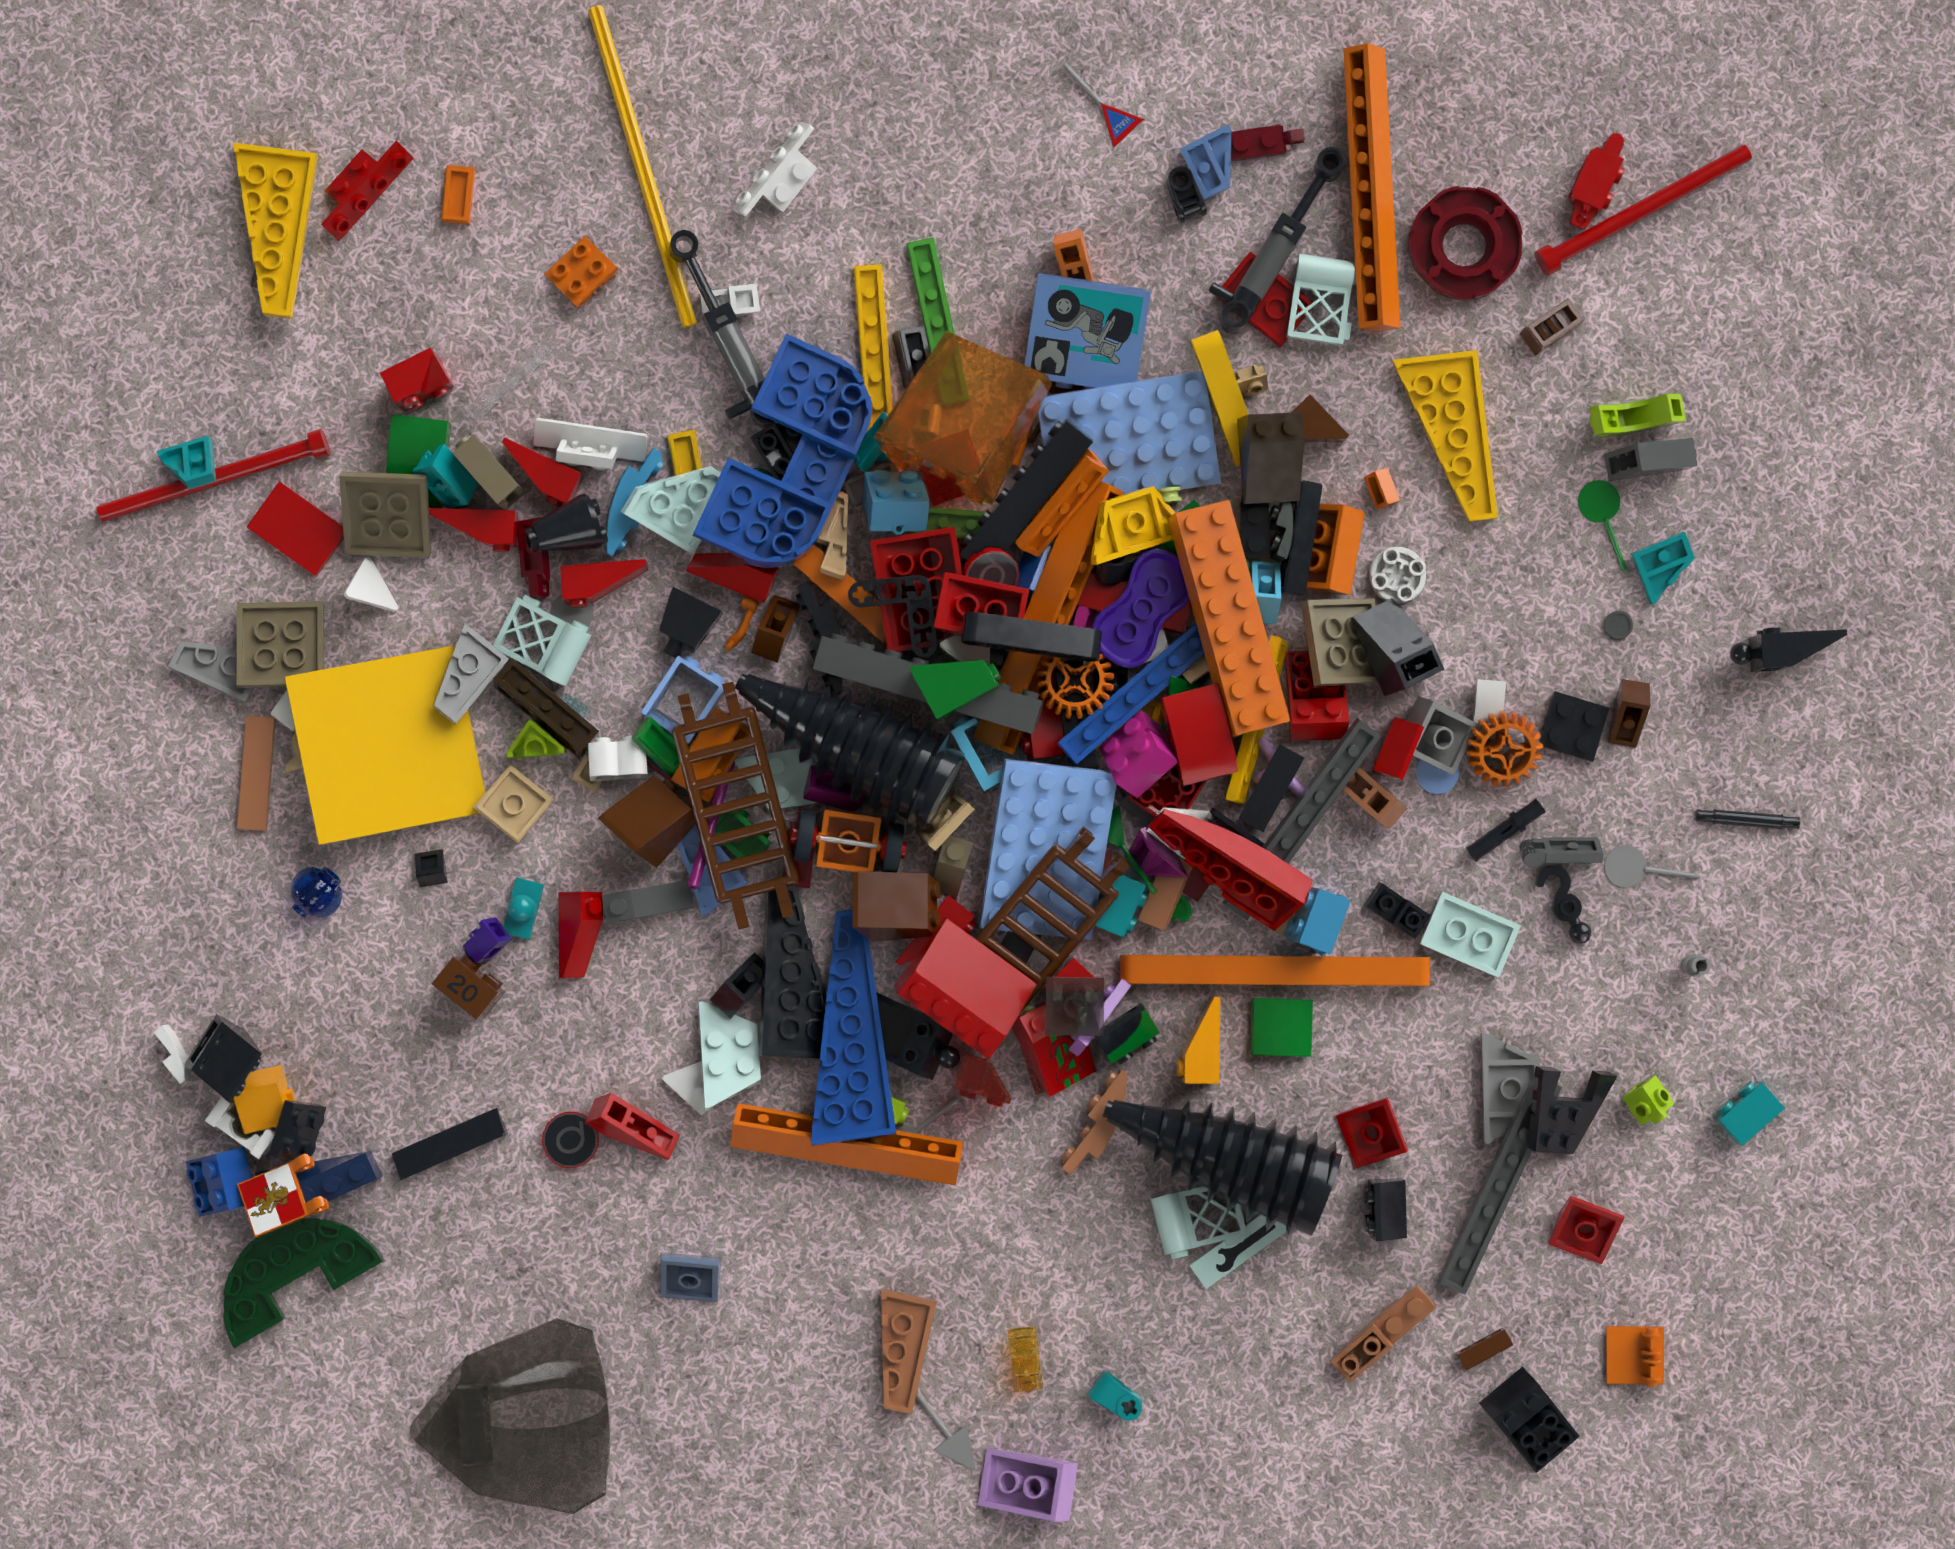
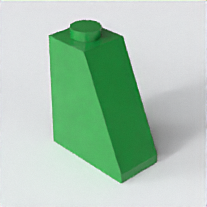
(954, 684)

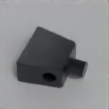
(687, 622)

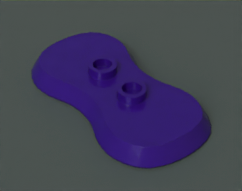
(1134, 620)

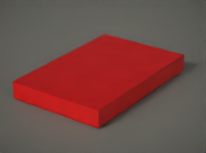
(1274, 310)
(297, 528)

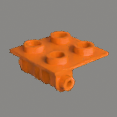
(581, 272)
(1635, 1355)

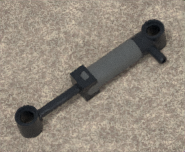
(1275, 250)
(723, 326)

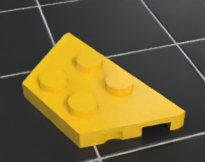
(1130, 524)

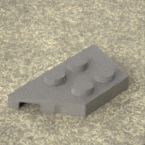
(1504, 1082)

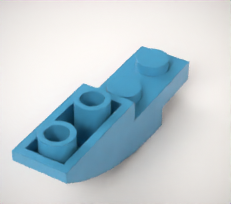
(618, 523)

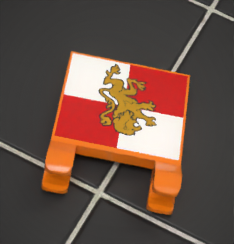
(277, 1198)

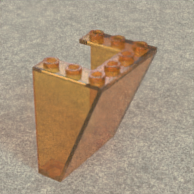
(964, 416)

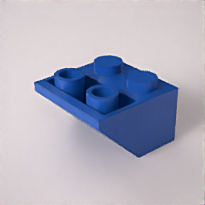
(216, 1180)

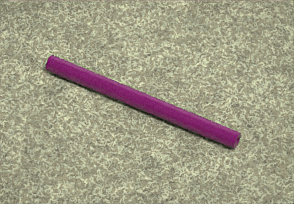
(699, 863)

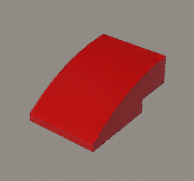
(1199, 734)

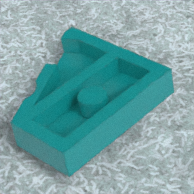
(191, 461)
(1662, 563)

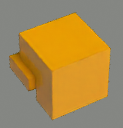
(263, 1099)

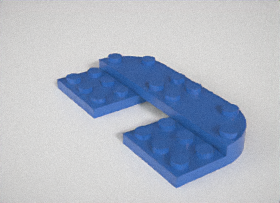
(781, 520)

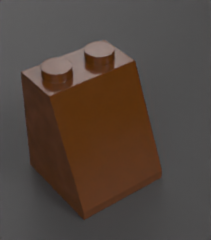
(651, 819)
(895, 905)

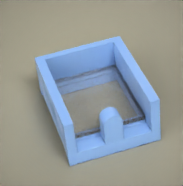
(683, 678)

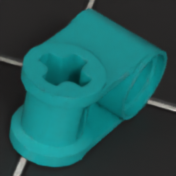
(1111, 1394)

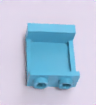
(958, 733)

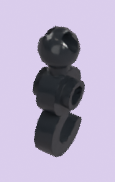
(1565, 905)

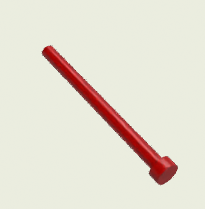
(1551, 258)
(314, 445)

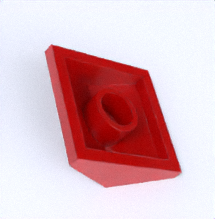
(1397, 748)
(1372, 1132)
(1585, 1229)

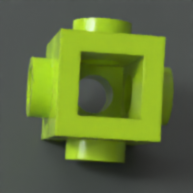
(1648, 1101)

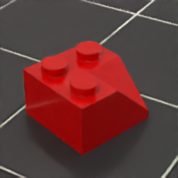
(417, 380)

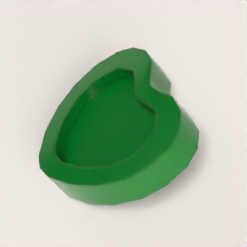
(1183, 910)

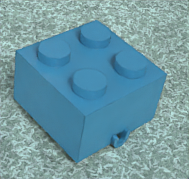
(895, 501)
(1318, 921)

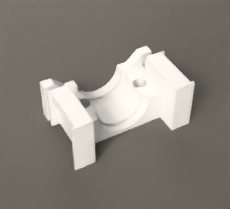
(227, 1119)

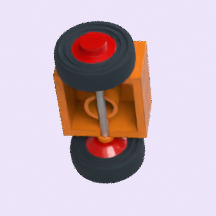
(848, 841)

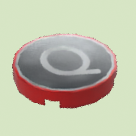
(993, 566)
(569, 1140)

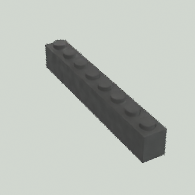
(893, 675)

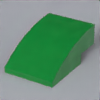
(410, 440)

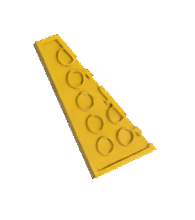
(277, 207)
(1452, 412)

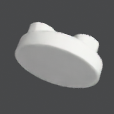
(1397, 575)

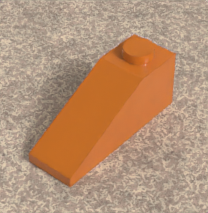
(1073, 255)

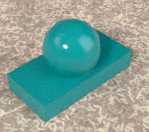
(869, 449)
(523, 908)

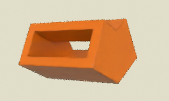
(1386, 488)

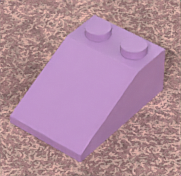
(1028, 1484)

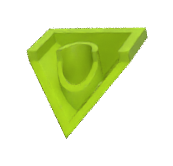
(535, 742)

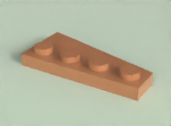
(904, 1344)

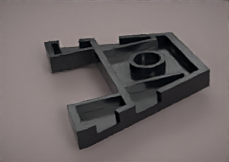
(1563, 1121)

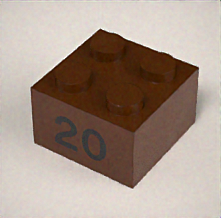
(469, 986)

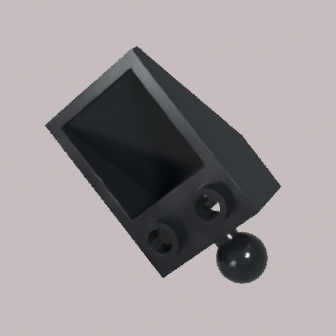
(1780, 650)
(914, 1039)

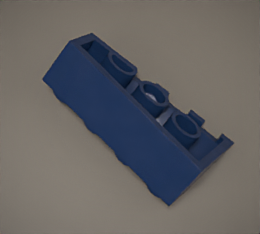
(337, 1175)

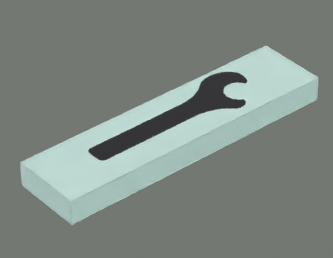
(1224, 1259)

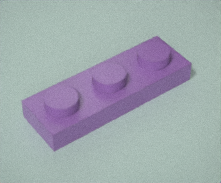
(1112, 997)

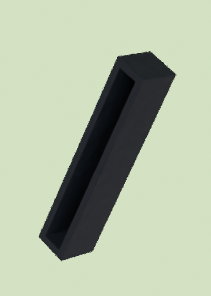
(1030, 491)

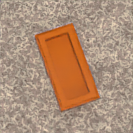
(458, 194)

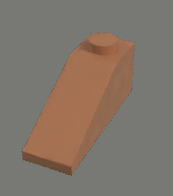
(1374, 798)

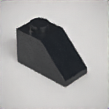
(739, 986)

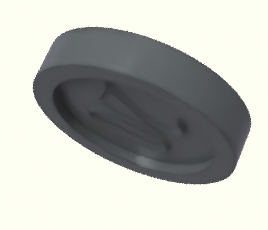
(1618, 624)

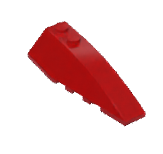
(1241, 869)

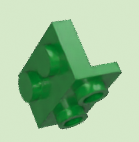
(745, 846)

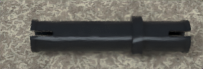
(1506, 829)

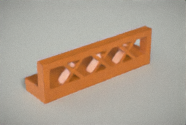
(1062, 504)

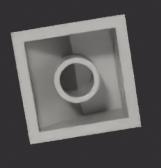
(1443, 734)

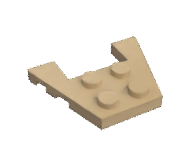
(835, 536)

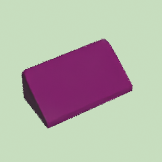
(822, 791)

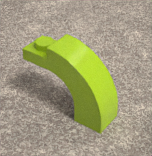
(1637, 416)

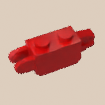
(1595, 180)

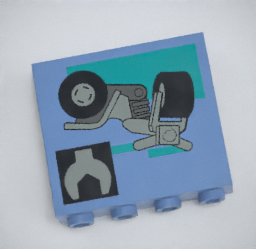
(1086, 331)

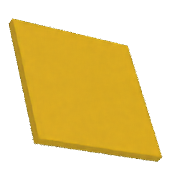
(379, 749)

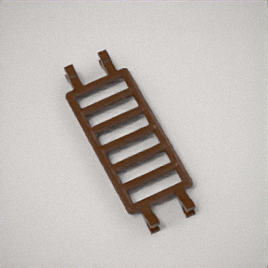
(702, 814)
(1039, 872)

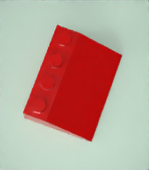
(914, 554)
(965, 988)

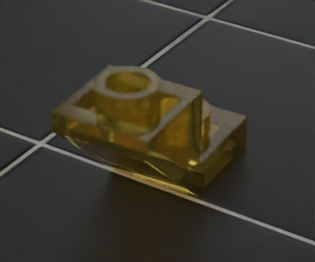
(1025, 1359)

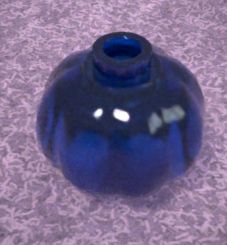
(315, 892)

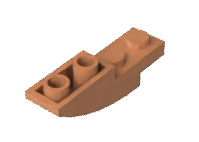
(1096, 1136)
(1382, 1333)

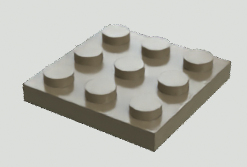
(385, 514)
(278, 642)
(1334, 643)

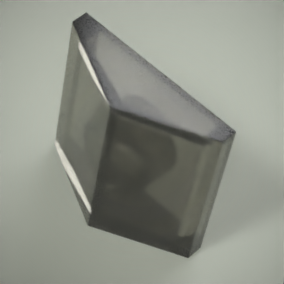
(1074, 1006)

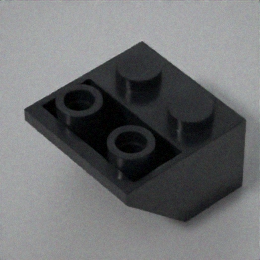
(1386, 1209)

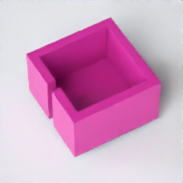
(1138, 754)

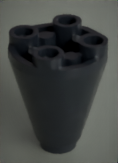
(568, 527)

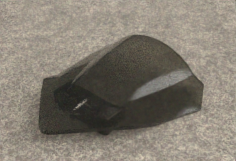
(525, 1420)

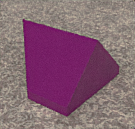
(1155, 857)

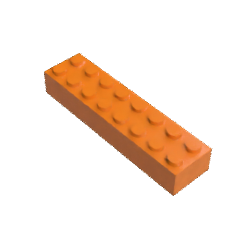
(1228, 617)

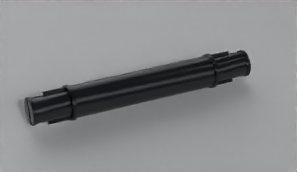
(1747, 819)

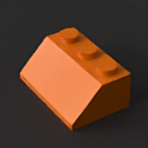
(1335, 549)

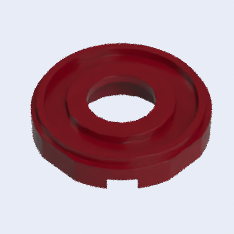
(1474, 208)

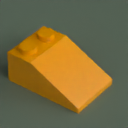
(1202, 1051)

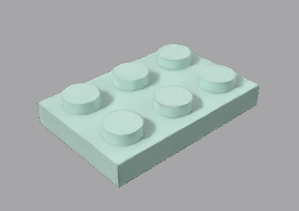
(1469, 934)

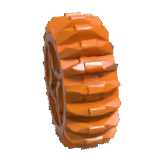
(1066, 689)
(1516, 748)

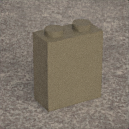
(488, 471)

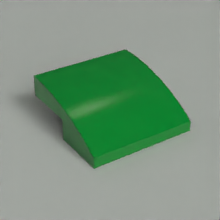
(1281, 1027)

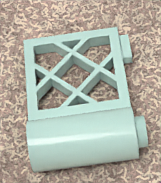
(1326, 276)
(564, 647)
(1177, 1228)

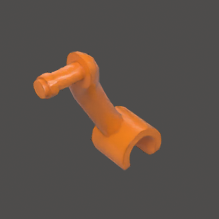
(750, 606)

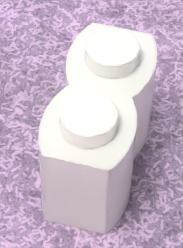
(616, 760)

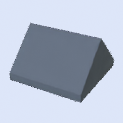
(690, 1277)

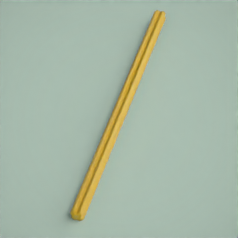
(641, 164)

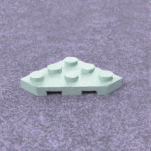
(673, 505)

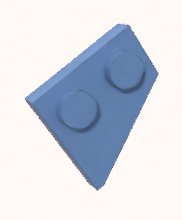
(1210, 161)

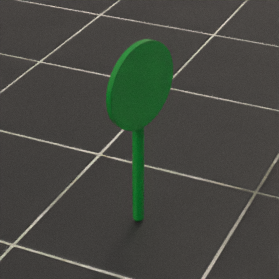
(1599, 503)

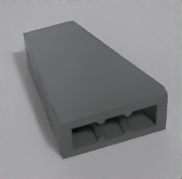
(1651, 458)

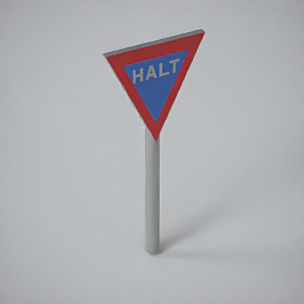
(1117, 121)

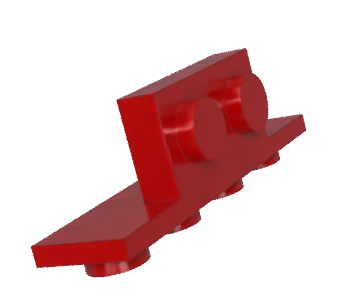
(361, 186)

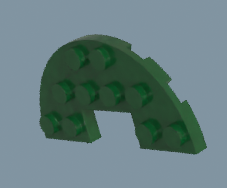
(283, 1257)

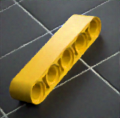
(1221, 387)

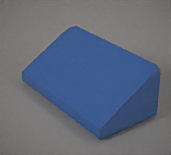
(1031, 569)

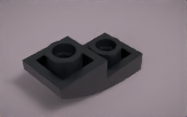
(1397, 910)

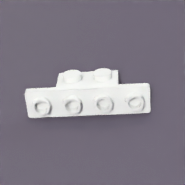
(782, 175)
(589, 444)

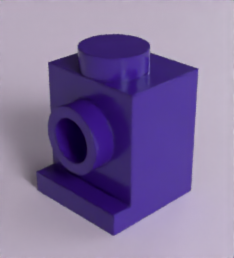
(486, 940)

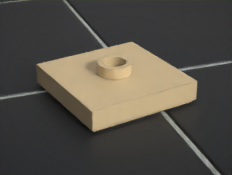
(513, 804)
(946, 821)

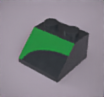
(1127, 1034)

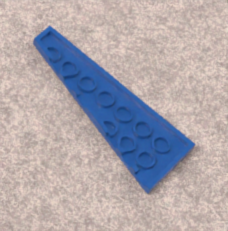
(852, 1074)

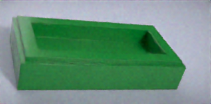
(657, 745)

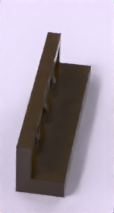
(545, 707)

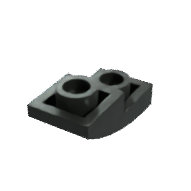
(1282, 522)

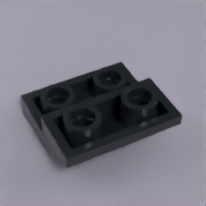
(776, 447)

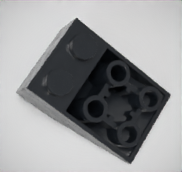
(1395, 647)
(225, 1057)
(1529, 1419)

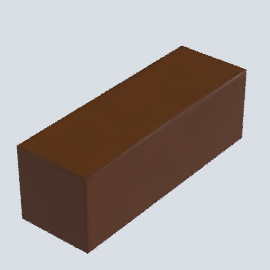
(1484, 1349)

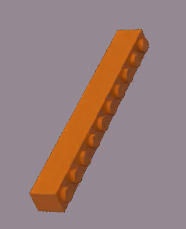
(1371, 188)
(1051, 602)

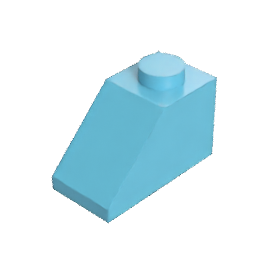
(1267, 588)

